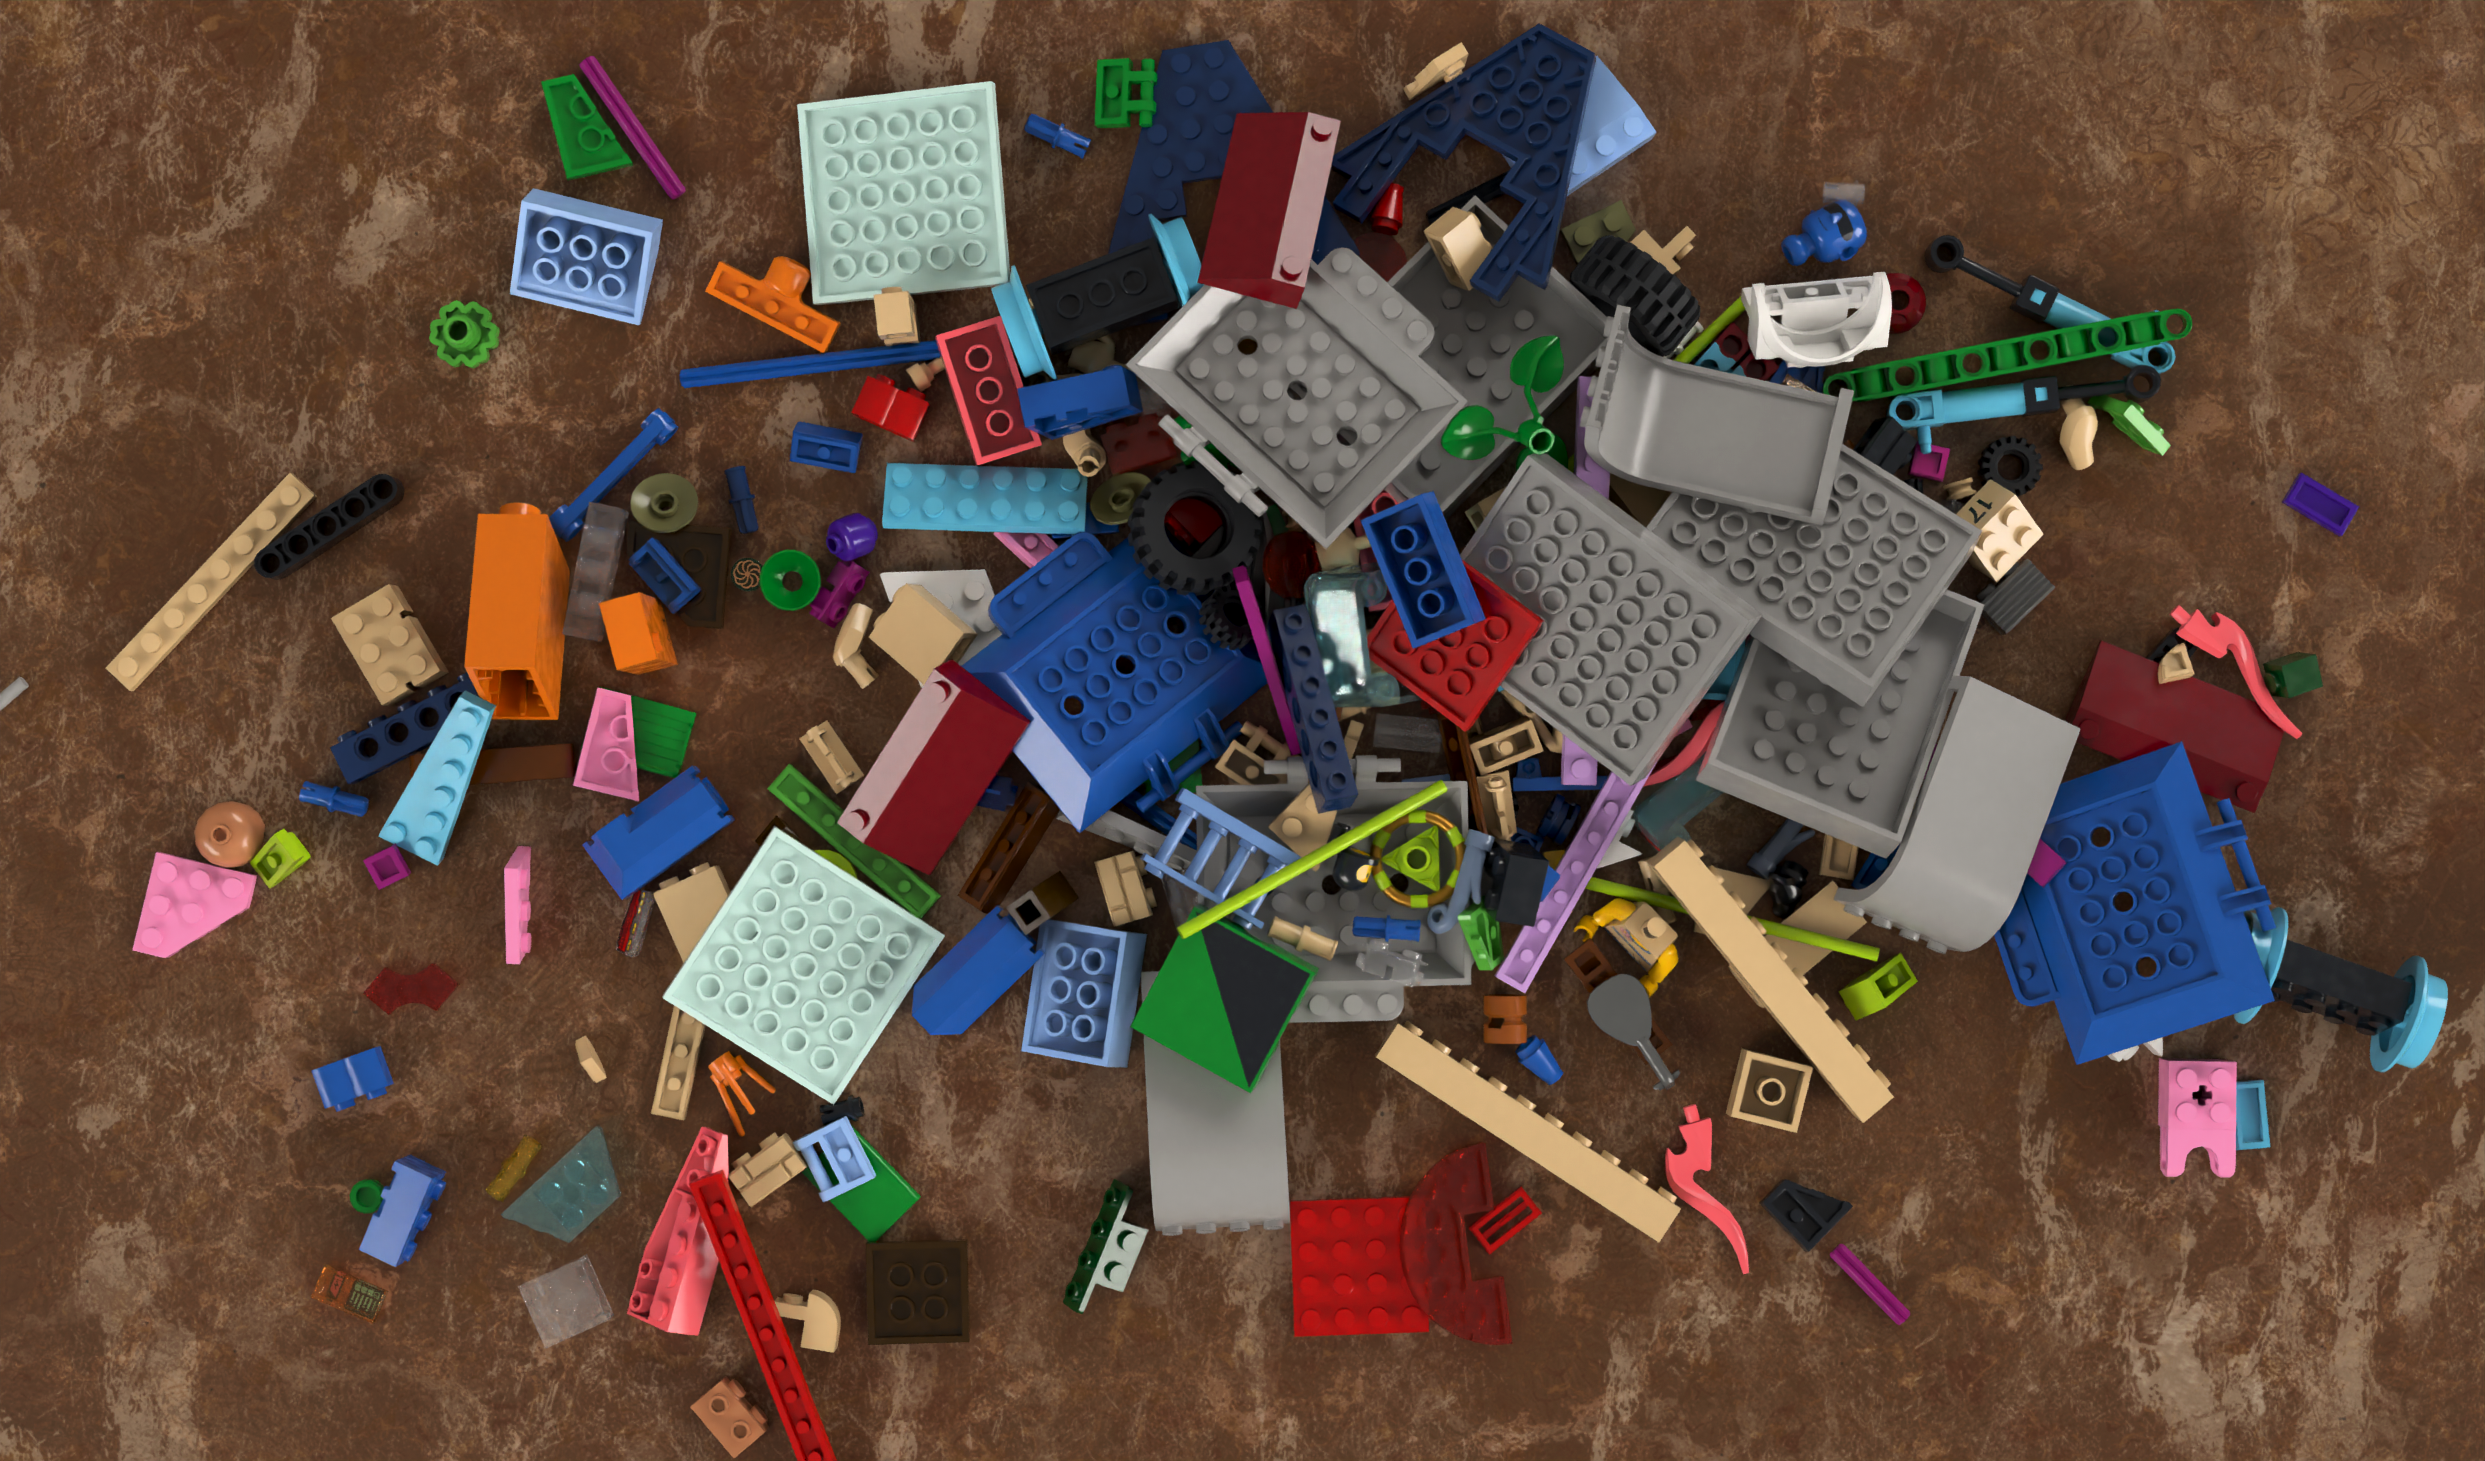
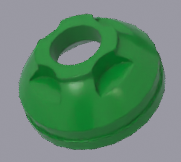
(774, 572)

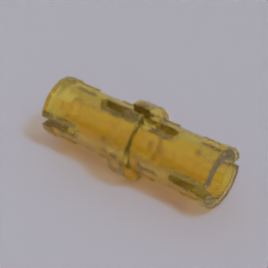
(514, 1168)

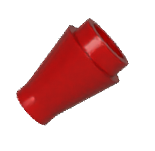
(1389, 211)

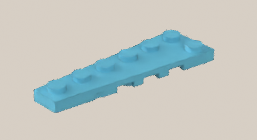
(434, 796)

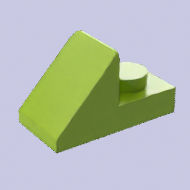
(279, 857)

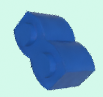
(353, 1077)

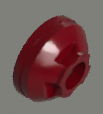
(1908, 318)

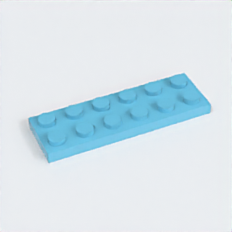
(984, 498)

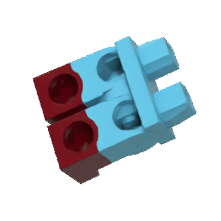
(1729, 349)

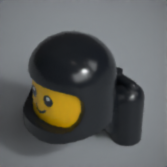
(1351, 865)

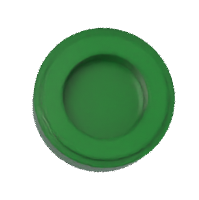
(366, 1196)

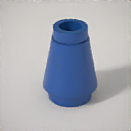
(1539, 1059)

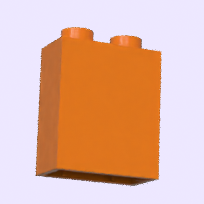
(517, 614)

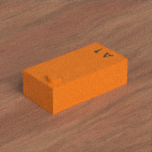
(638, 633)

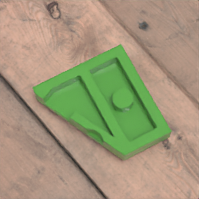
(2130, 420)
(1482, 935)

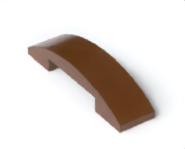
(1591, 970)

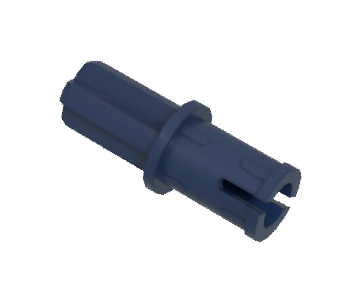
(741, 499)

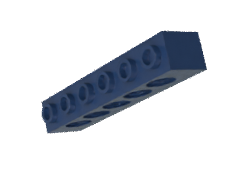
(1312, 709)
(351, 747)

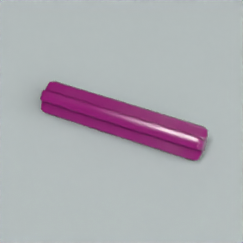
(1870, 1284)

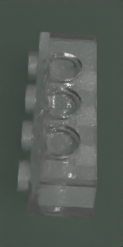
(595, 570)

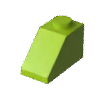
(1878, 987)

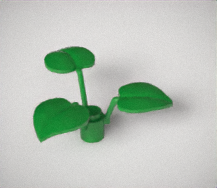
(1471, 431)

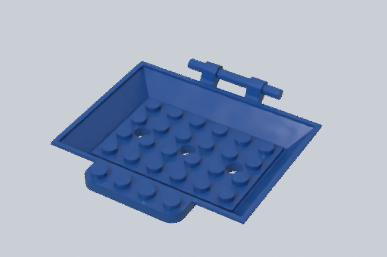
(1062, 641)
(2186, 915)

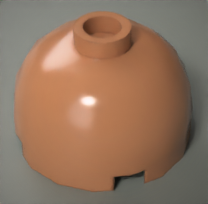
(229, 834)

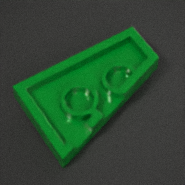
(581, 133)

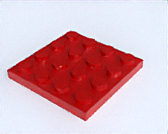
(1465, 667)
(1350, 1268)

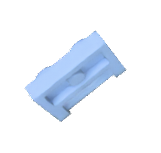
(843, 1154)

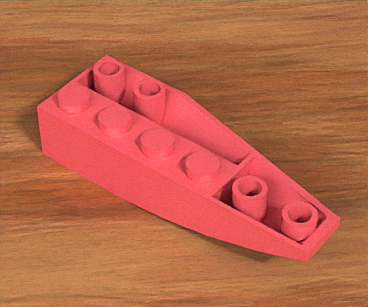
(679, 1256)

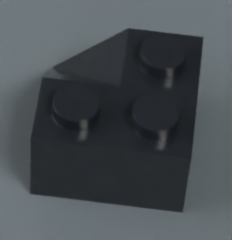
(1517, 881)

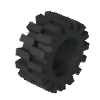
(2023, 451)
(1217, 622)

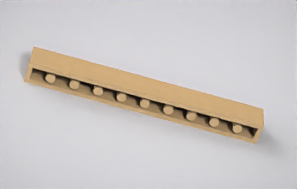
(1770, 979)
(1528, 1131)

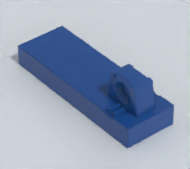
(1529, 778)

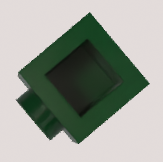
(2292, 675)

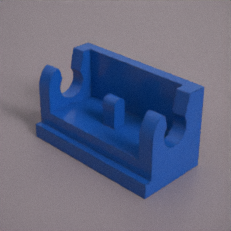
(664, 575)

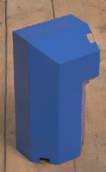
(659, 832)
(973, 975)

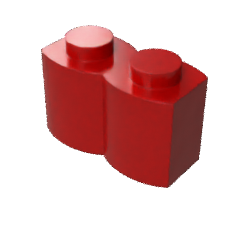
(891, 408)

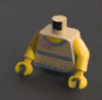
(1640, 934)

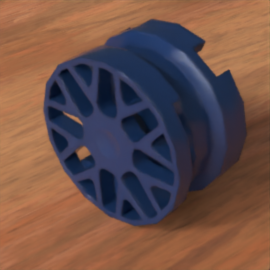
(1558, 820)

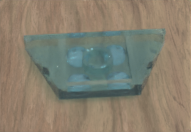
(570, 1191)

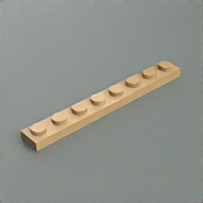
(210, 582)

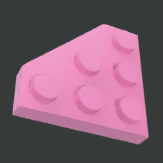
(188, 902)

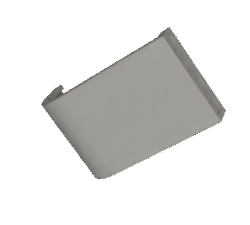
(1712, 430)
(1971, 822)
(1213, 1145)

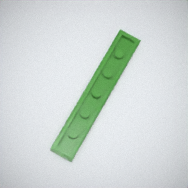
(823, 814)

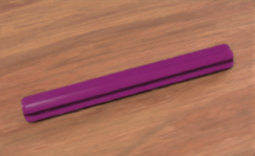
(632, 127)

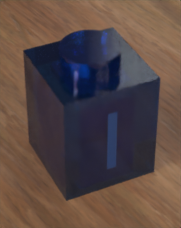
(999, 794)

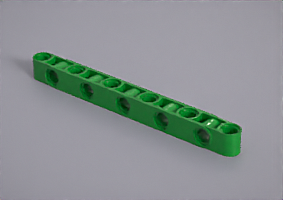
(2012, 355)

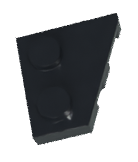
(1803, 1212)

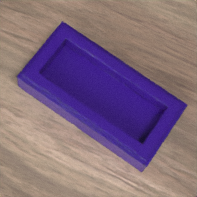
(2320, 504)

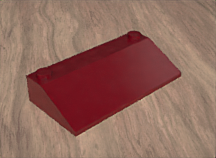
(1269, 205)
(2131, 714)
(934, 768)

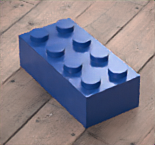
(1423, 569)

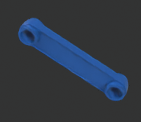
(656, 430)

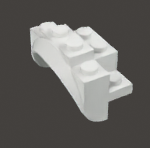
(1812, 322)

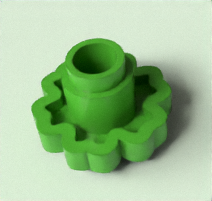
(464, 334)

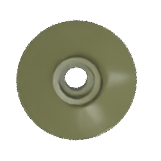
(660, 492)
(1115, 497)

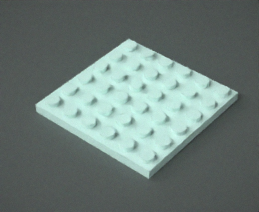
(904, 193)
(803, 965)

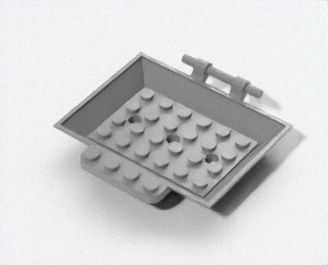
(1362, 370)
(1341, 988)

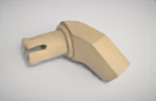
(2078, 433)
(1085, 452)
(849, 642)

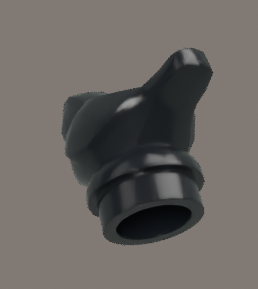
(1787, 887)

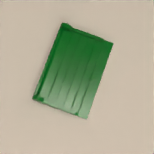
(660, 735)
(876, 1203)

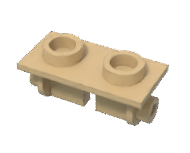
(831, 756)
(1497, 804)

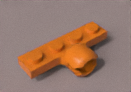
(776, 300)

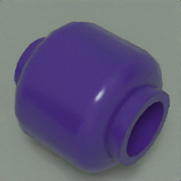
(851, 537)

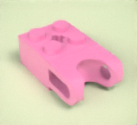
(2194, 1122)

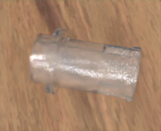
(1844, 191)

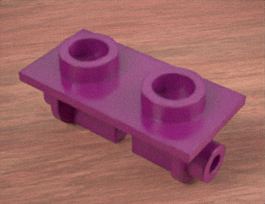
(833, 606)

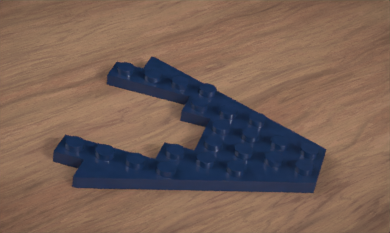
(1518, 102)
(1189, 141)

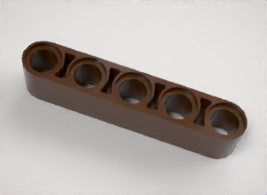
(518, 764)

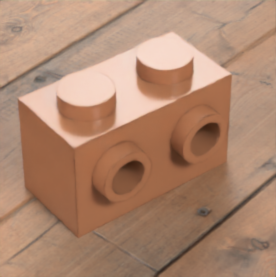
(731, 1416)

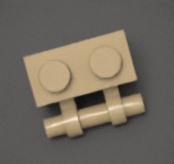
(1245, 766)

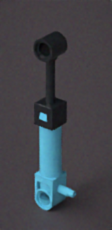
(2044, 303)
(2024, 398)

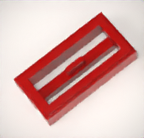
(1527, 1201)

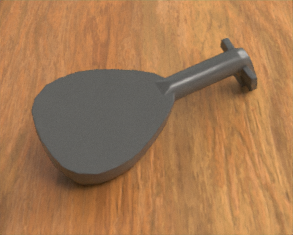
(1624, 1012)

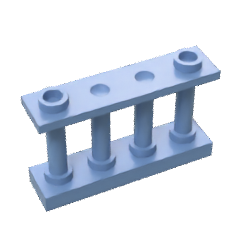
(1220, 825)

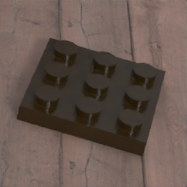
(917, 1292)

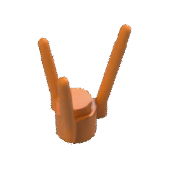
(724, 1073)

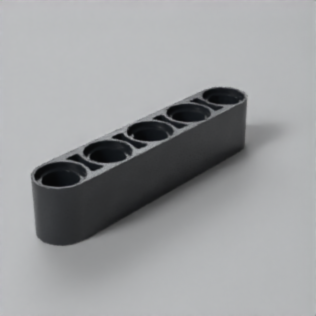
(313, 527)

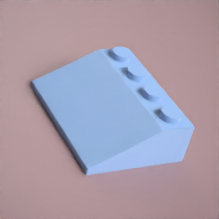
(1610, 128)
(584, 256)
(1084, 993)

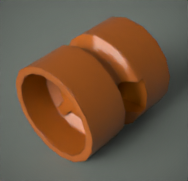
(1505, 1018)

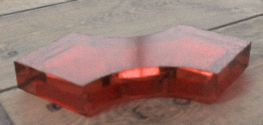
(427, 987)

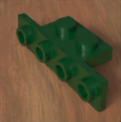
(1109, 1250)

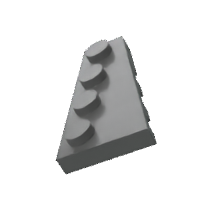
(1137, 837)

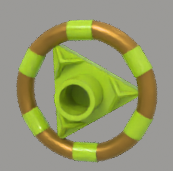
(1418, 859)

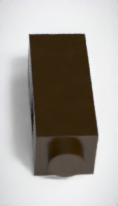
(1042, 902)

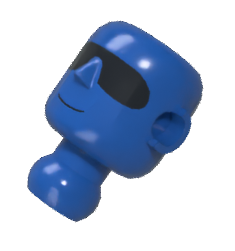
(1827, 235)

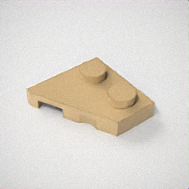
(1302, 826)

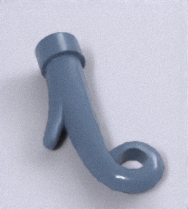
(1779, 845)
(1467, 883)

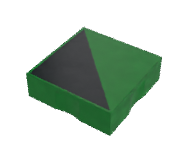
(1225, 1000)

